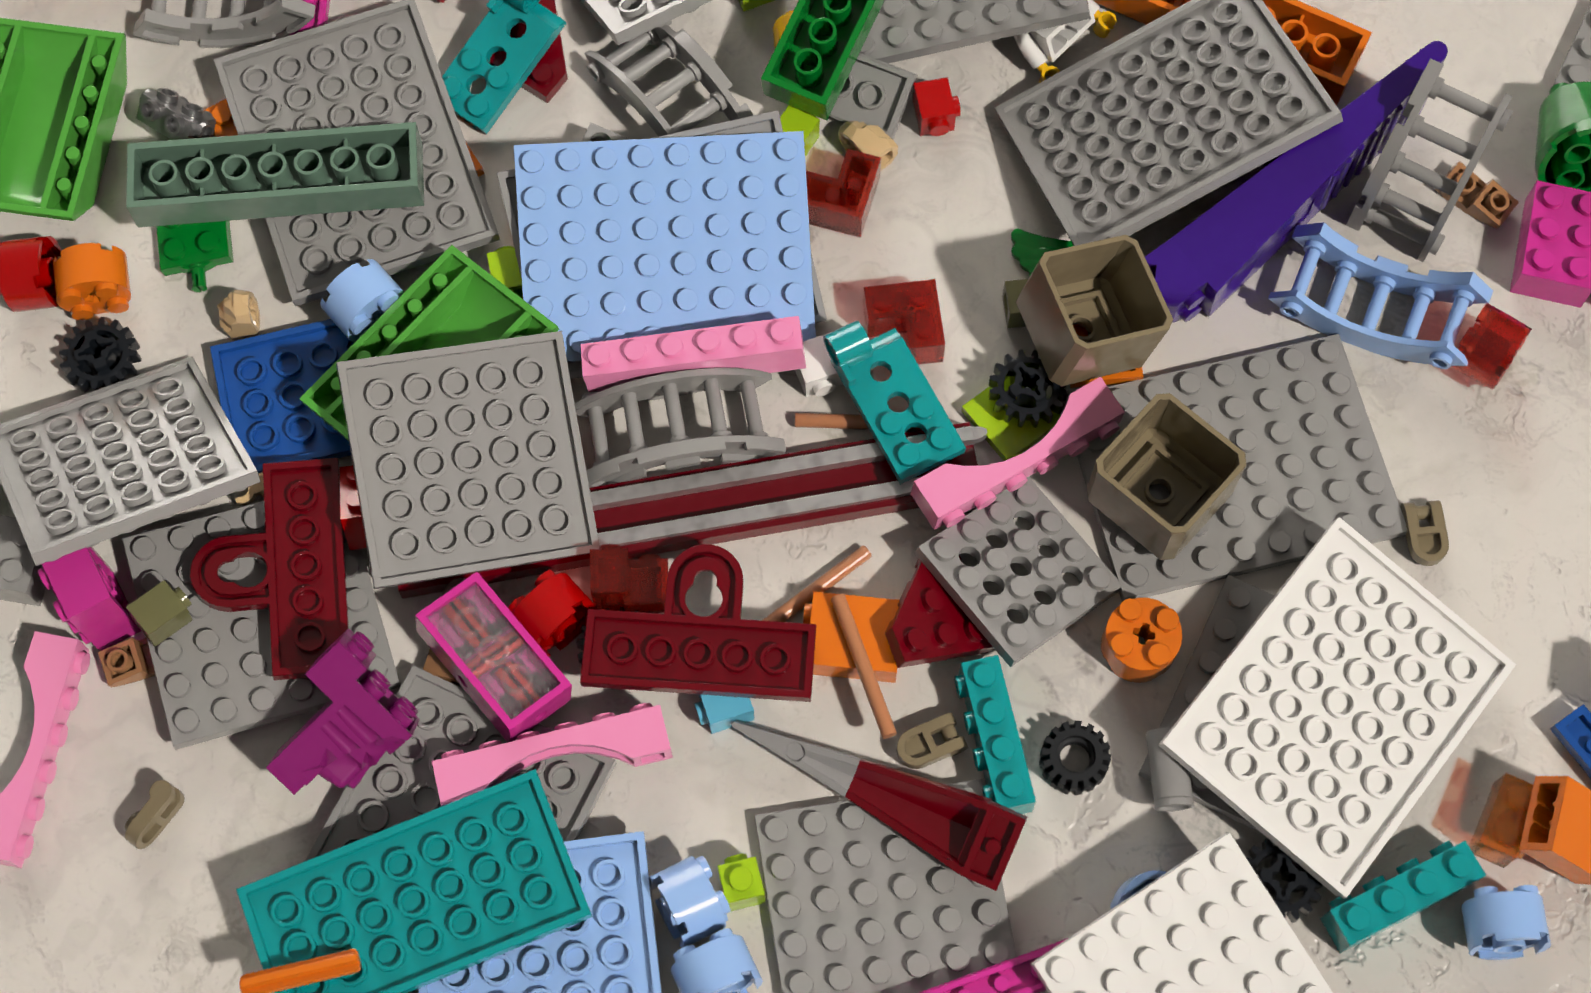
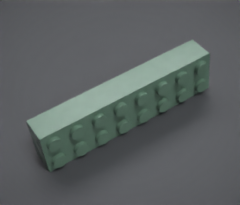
(275, 174)

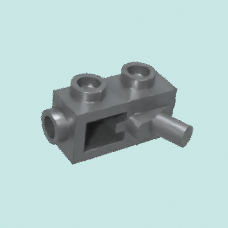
(174, 115)

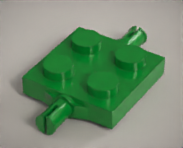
(194, 249)

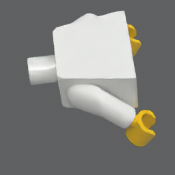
(1053, 41)

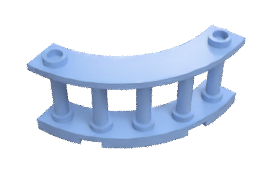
(1386, 276)

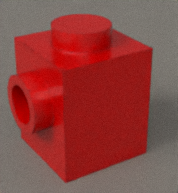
(935, 107)

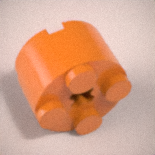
(92, 280)
(1151, 621)

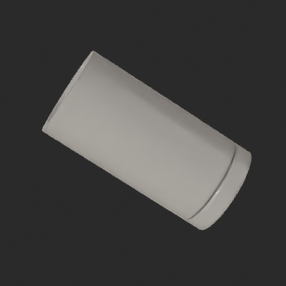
(1169, 779)

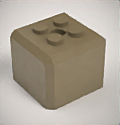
(1105, 291)
(1172, 449)

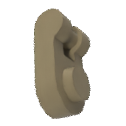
(1429, 543)
(917, 747)
(155, 815)

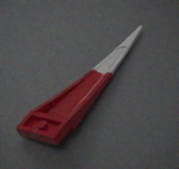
(947, 822)

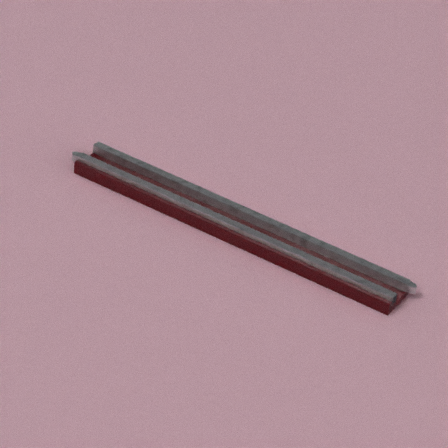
(738, 502)

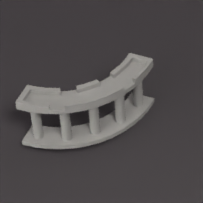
(227, 32)
(698, 68)
(1394, 160)
(680, 449)

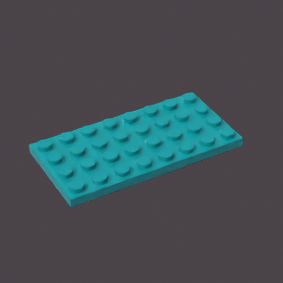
(424, 893)

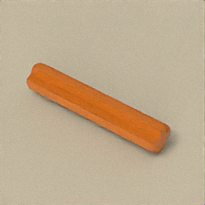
(301, 973)

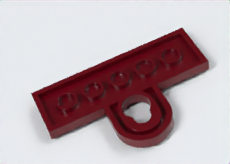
(303, 563)
(697, 652)

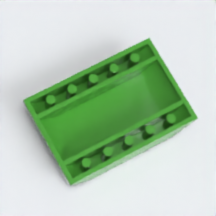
(56, 115)
(444, 307)

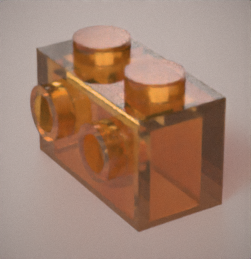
(1502, 821)

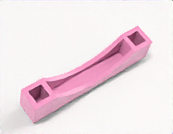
(756, 345)
(956, 489)
(54, 672)
(629, 737)

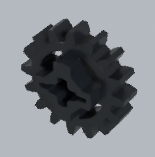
(89, 344)
(1021, 402)
(1296, 879)

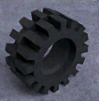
(1090, 741)

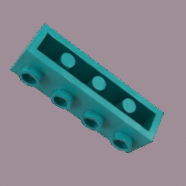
(995, 734)
(1402, 896)

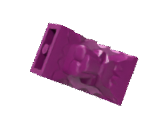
(352, 727)

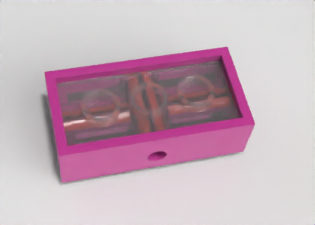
(493, 657)

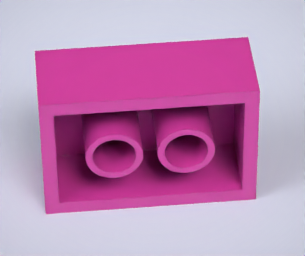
(1554, 245)
(89, 598)

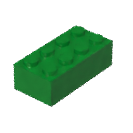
(818, 53)

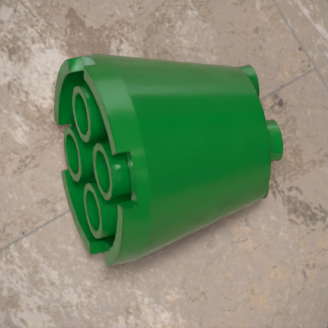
(1565, 136)

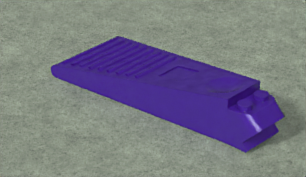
(1249, 225)

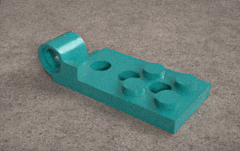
(506, 79)
(853, 359)

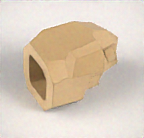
(869, 140)
(239, 315)

